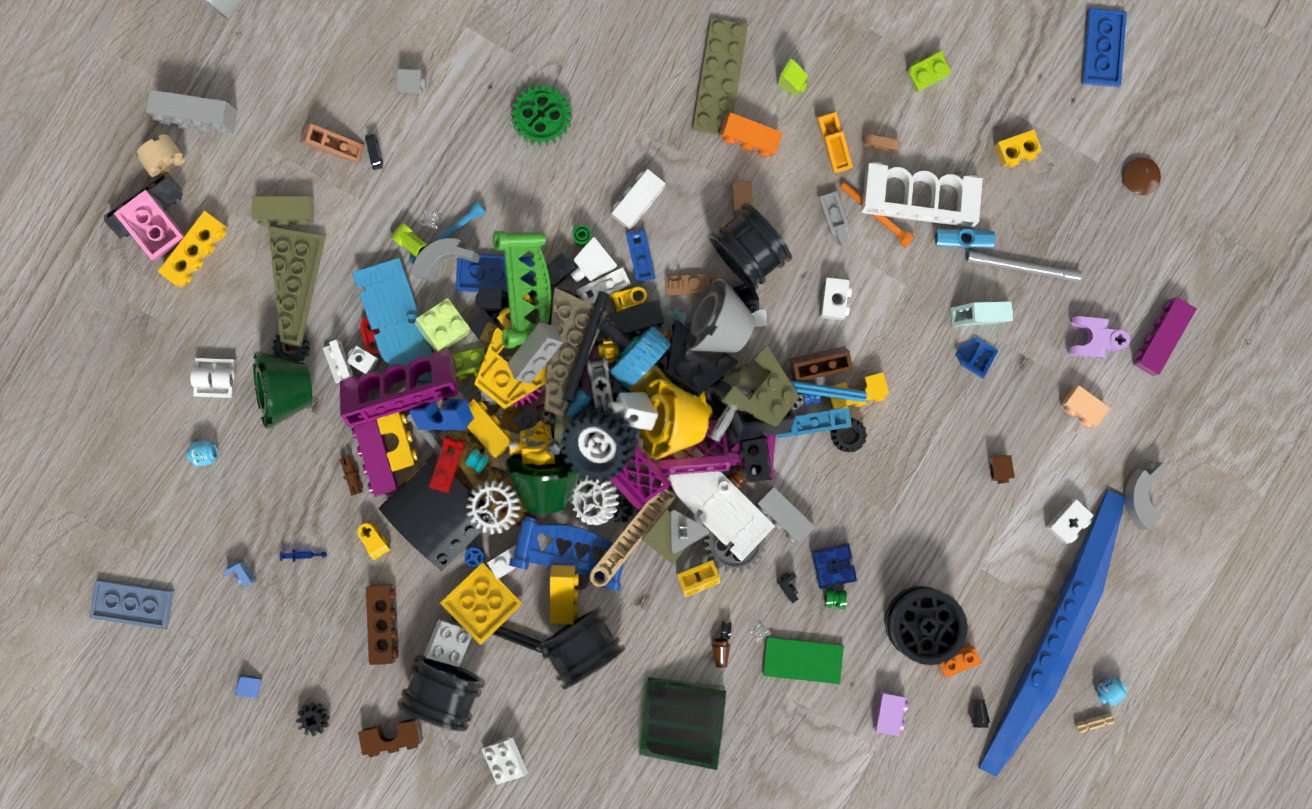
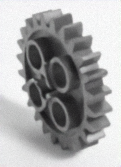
(730, 562)

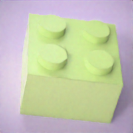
(442, 326)

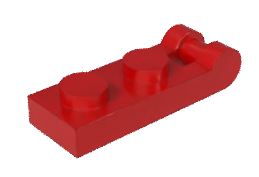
(447, 465)

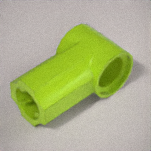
(406, 238)

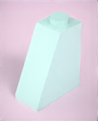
(981, 313)

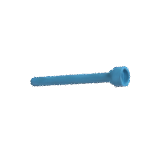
(475, 211)

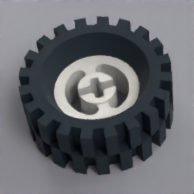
(589, 453)

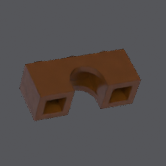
(373, 741)

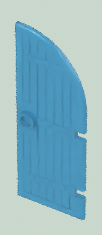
(393, 311)

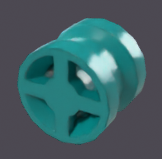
(477, 460)

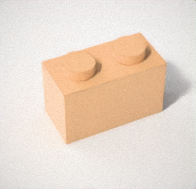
(1084, 406)

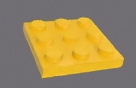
(481, 603)

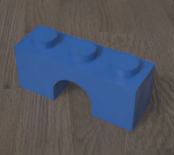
(453, 416)

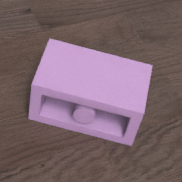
(890, 713)

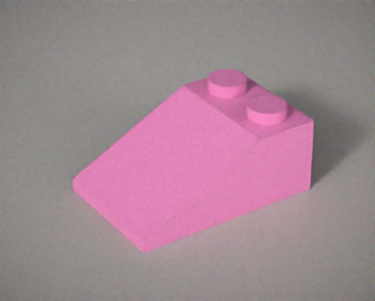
(150, 225)

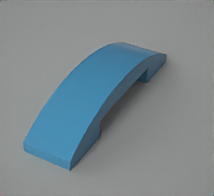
(819, 422)

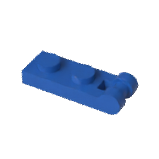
(640, 256)

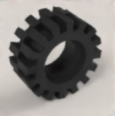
(852, 446)

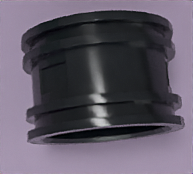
(933, 629)
(581, 648)
(441, 694)

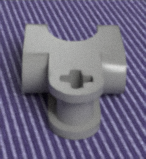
(599, 376)

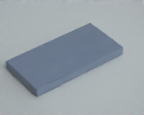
(131, 604)

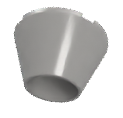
(719, 320)

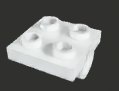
(213, 378)
(448, 643)
(504, 760)

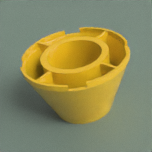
(679, 423)

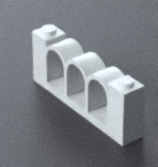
(967, 188)

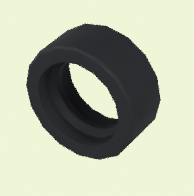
(721, 388)

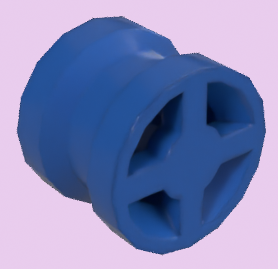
(809, 398)
(472, 558)

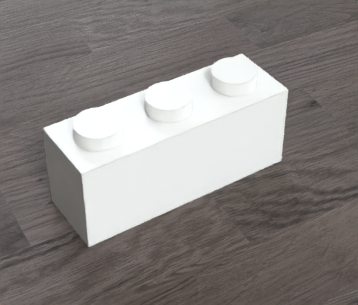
(638, 199)

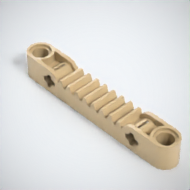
(631, 536)

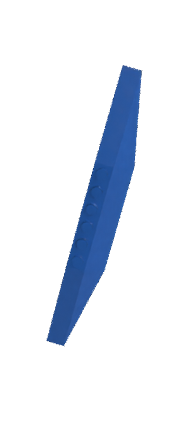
(1061, 636)

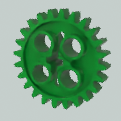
(553, 128)

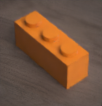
(750, 135)

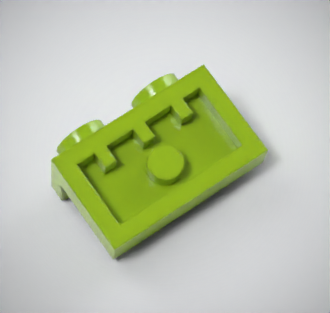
(928, 71)
(469, 362)

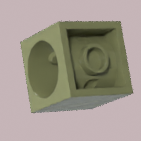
(660, 537)

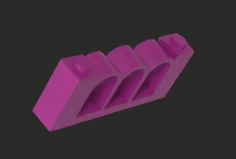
(353, 391)

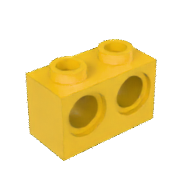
(1016, 145)
(698, 578)

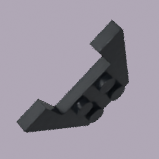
(691, 369)

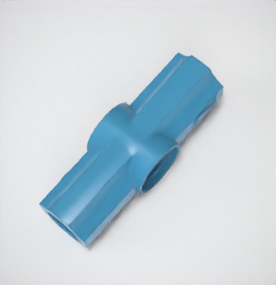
(977, 238)

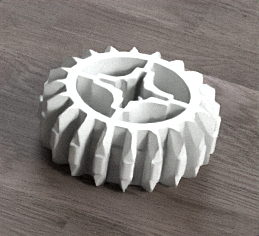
(587, 500)
(476, 511)

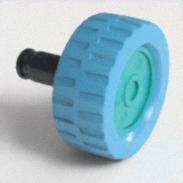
(636, 355)

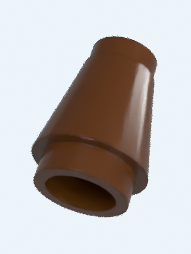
(721, 651)

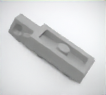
(835, 216)

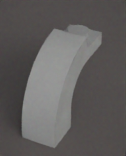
(435, 254)
(1137, 495)

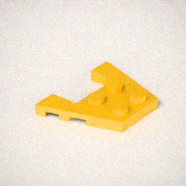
(497, 380)

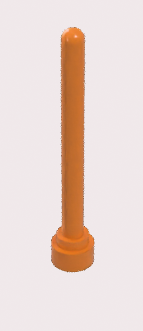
(904, 237)

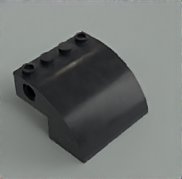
(433, 519)

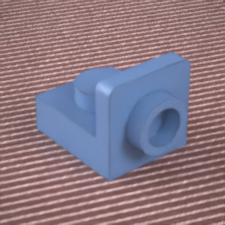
(242, 571)

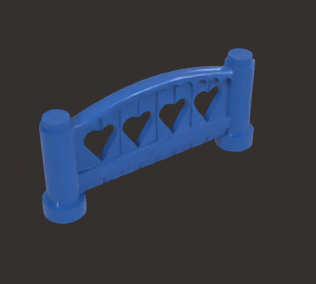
(529, 550)

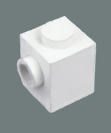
(362, 360)

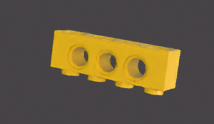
(182, 252)

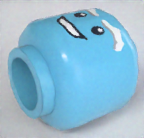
(202, 453)
(1111, 691)

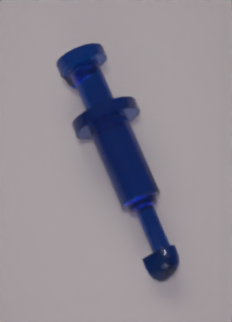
(300, 555)

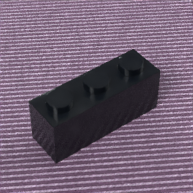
(747, 426)

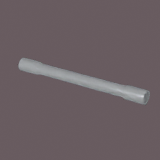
(984, 259)

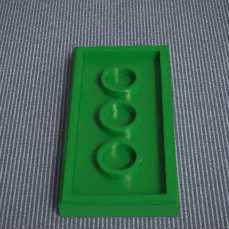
(803, 660)

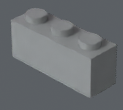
(535, 352)
(785, 516)

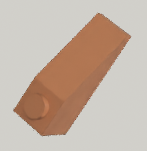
(331, 143)

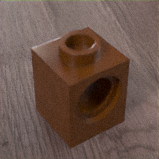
(1001, 469)

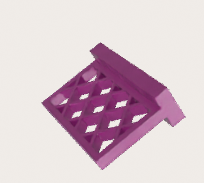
(697, 464)
(632, 487)

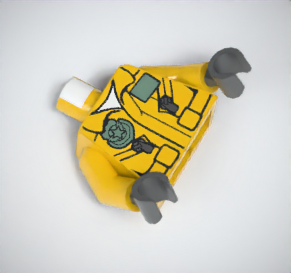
(537, 443)

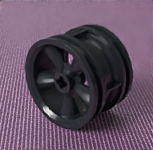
(750, 246)

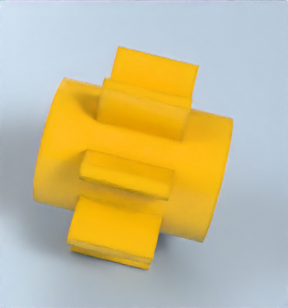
(608, 350)

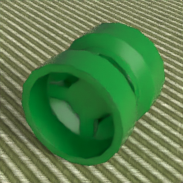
(582, 239)
(835, 599)

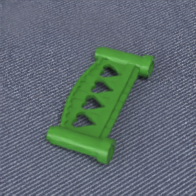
(514, 247)

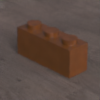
(821, 364)

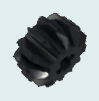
(305, 720)

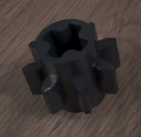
(624, 510)

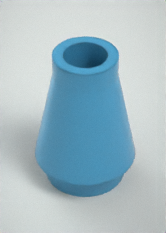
(580, 402)

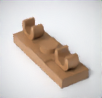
(689, 283)

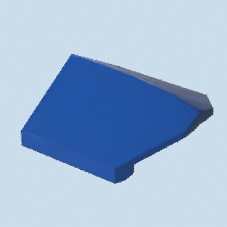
(976, 356)

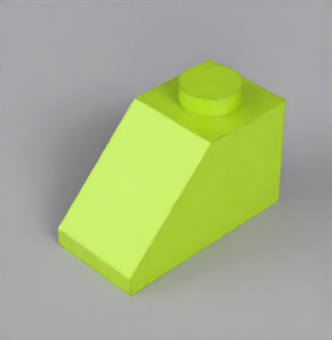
(793, 78)

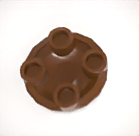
(1141, 176)

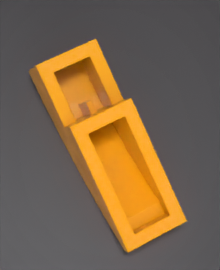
(834, 141)

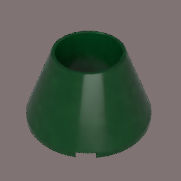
(280, 387)
(544, 486)

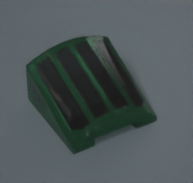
(683, 722)

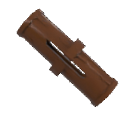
(350, 475)

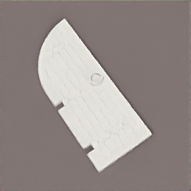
(723, 508)

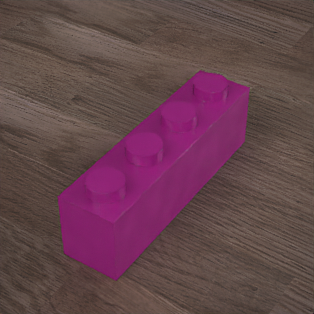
(1164, 336)
(374, 453)

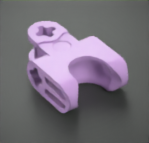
(1099, 338)

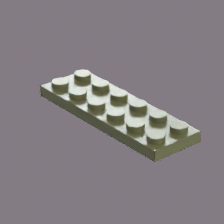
(720, 75)

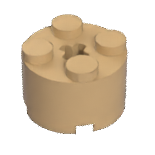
(160, 155)

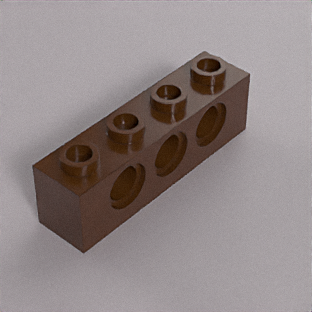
(376, 653)

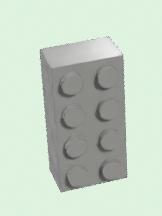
(191, 112)

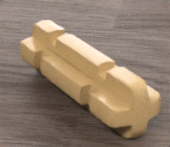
(1094, 722)

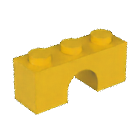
(874, 386)
(404, 455)

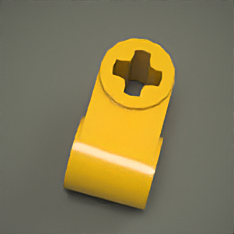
(627, 298)
(374, 541)

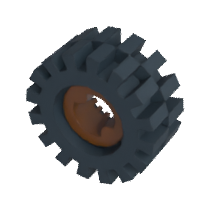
(297, 354)

